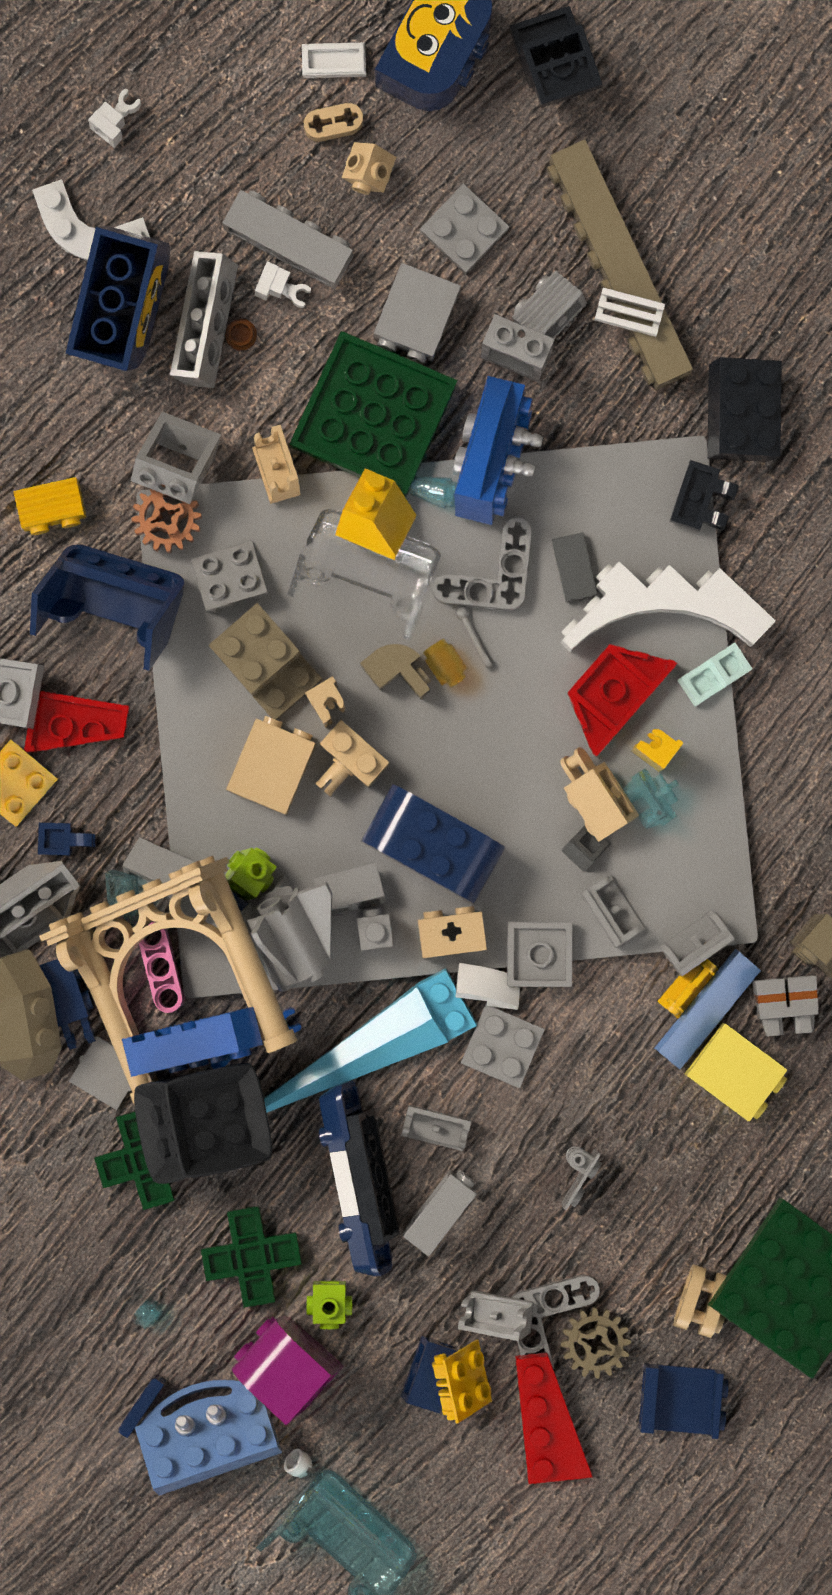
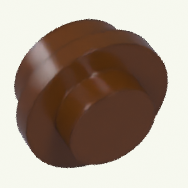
(241, 334)

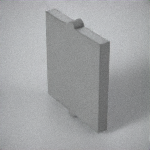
(102, 1074)

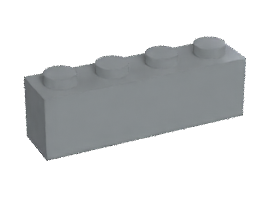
(287, 238)

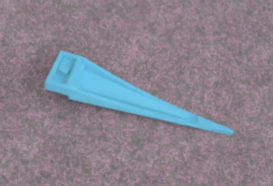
(410, 1025)

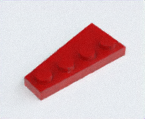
(548, 1430)

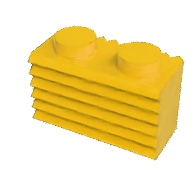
(50, 505)

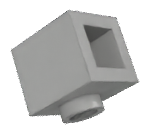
(374, 930)

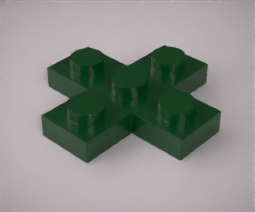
(130, 1164)
(251, 1256)

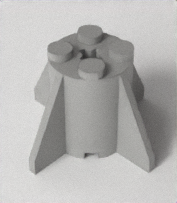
(292, 932)

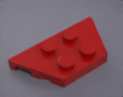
(614, 691)

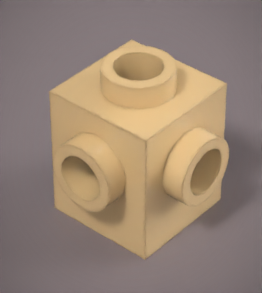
(368, 168)

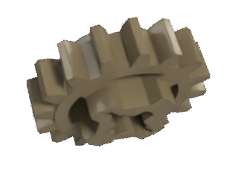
(600, 1328)

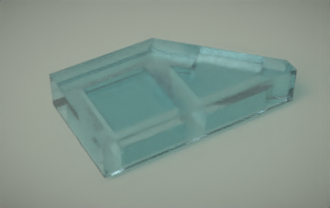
(119, 883)

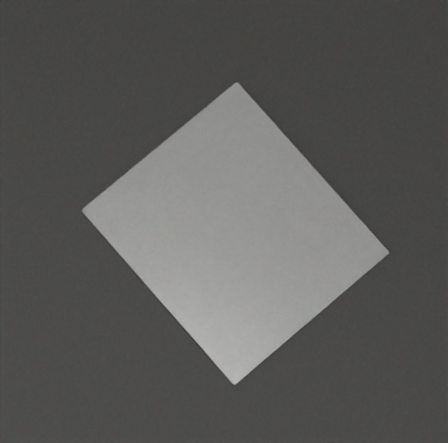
(470, 749)

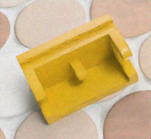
(659, 751)

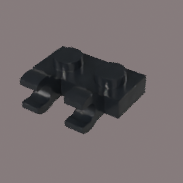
(695, 495)

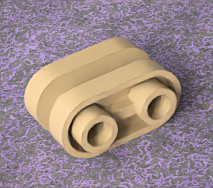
(708, 1320)

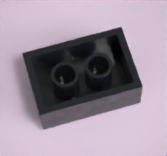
(744, 409)

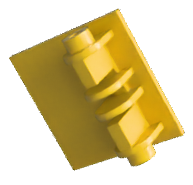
(21, 782)
(465, 1382)

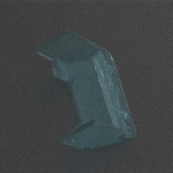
(349, 1532)

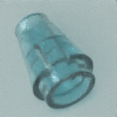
(434, 490)

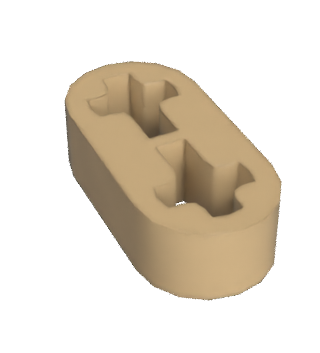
(332, 114)

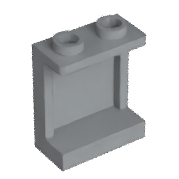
(416, 313)

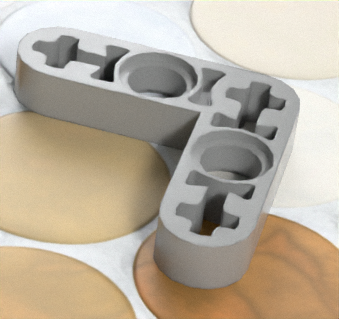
(493, 586)
(541, 1309)

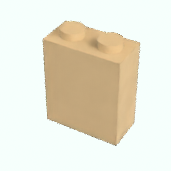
(272, 765)

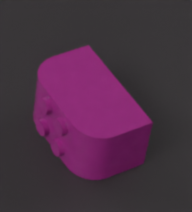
(285, 1367)

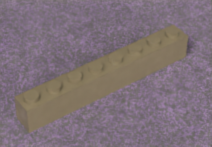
(617, 259)

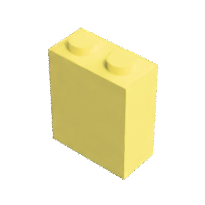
(737, 1073)

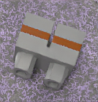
(800, 1003)

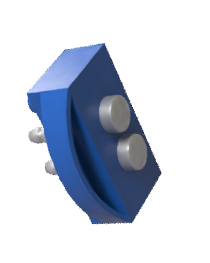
(494, 443)

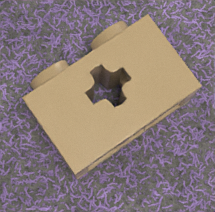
(470, 940)

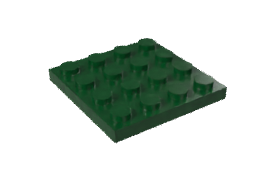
(373, 412)
(784, 1289)

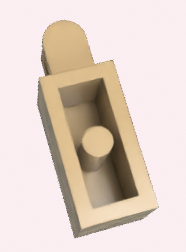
(596, 795)

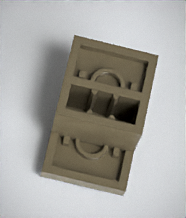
(265, 661)

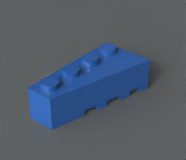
(193, 1043)

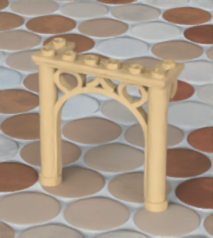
(209, 894)

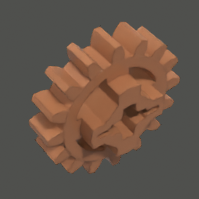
(153, 525)

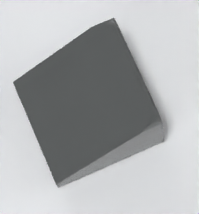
(585, 849)

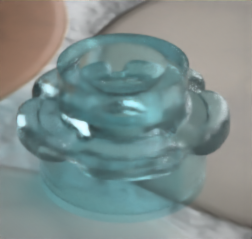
(147, 1314)

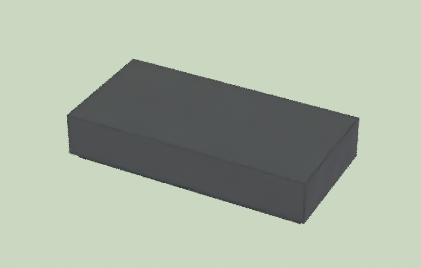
(574, 567)

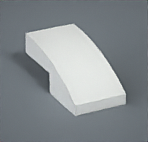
(486, 985)

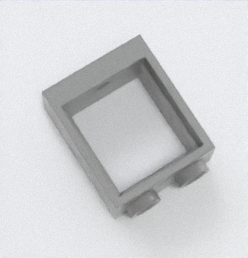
(521, 355)
(182, 438)
(440, 1211)

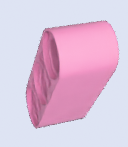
(161, 983)

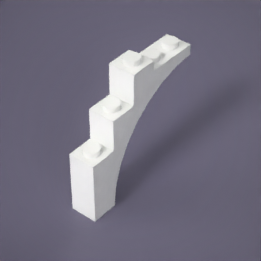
(624, 596)

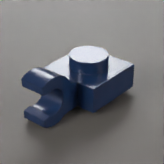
(59, 839)

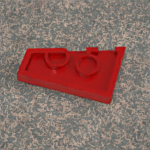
(74, 721)

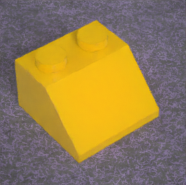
(376, 515)

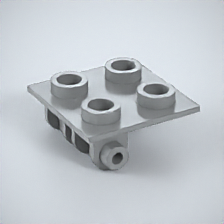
(229, 576)
(587, 1165)

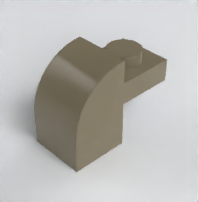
(396, 660)

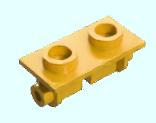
(687, 987)

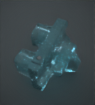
(659, 810)

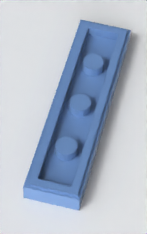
(707, 1009)

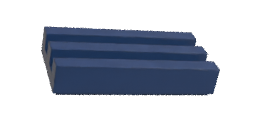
(141, 1405)

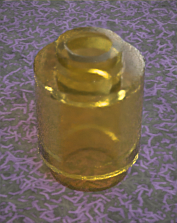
(445, 663)

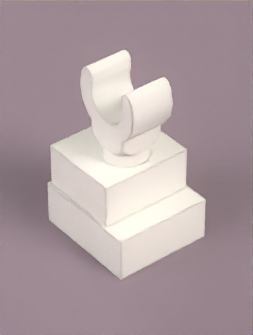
(109, 121)
(275, 282)

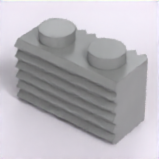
(550, 306)

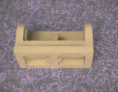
(276, 466)
(323, 696)

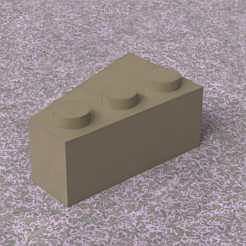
(814, 943)

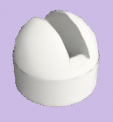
(297, 1463)

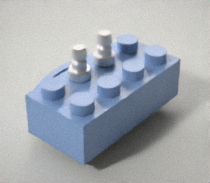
(205, 1436)

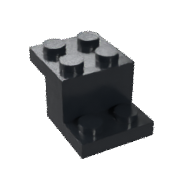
(555, 56)

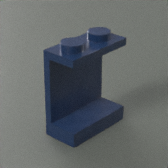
(682, 1399)

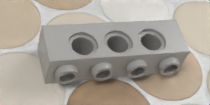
(204, 319)

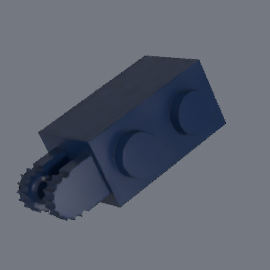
(69, 1001)

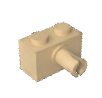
(351, 757)

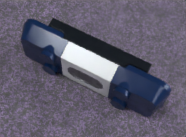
(359, 1179)

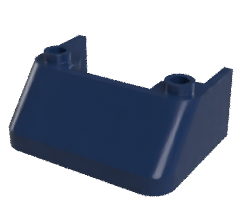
(113, 590)

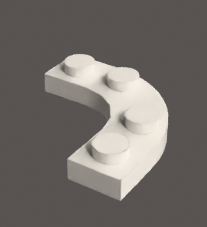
(65, 226)

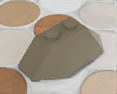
(27, 1018)

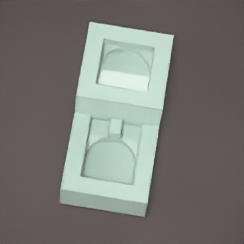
(714, 674)

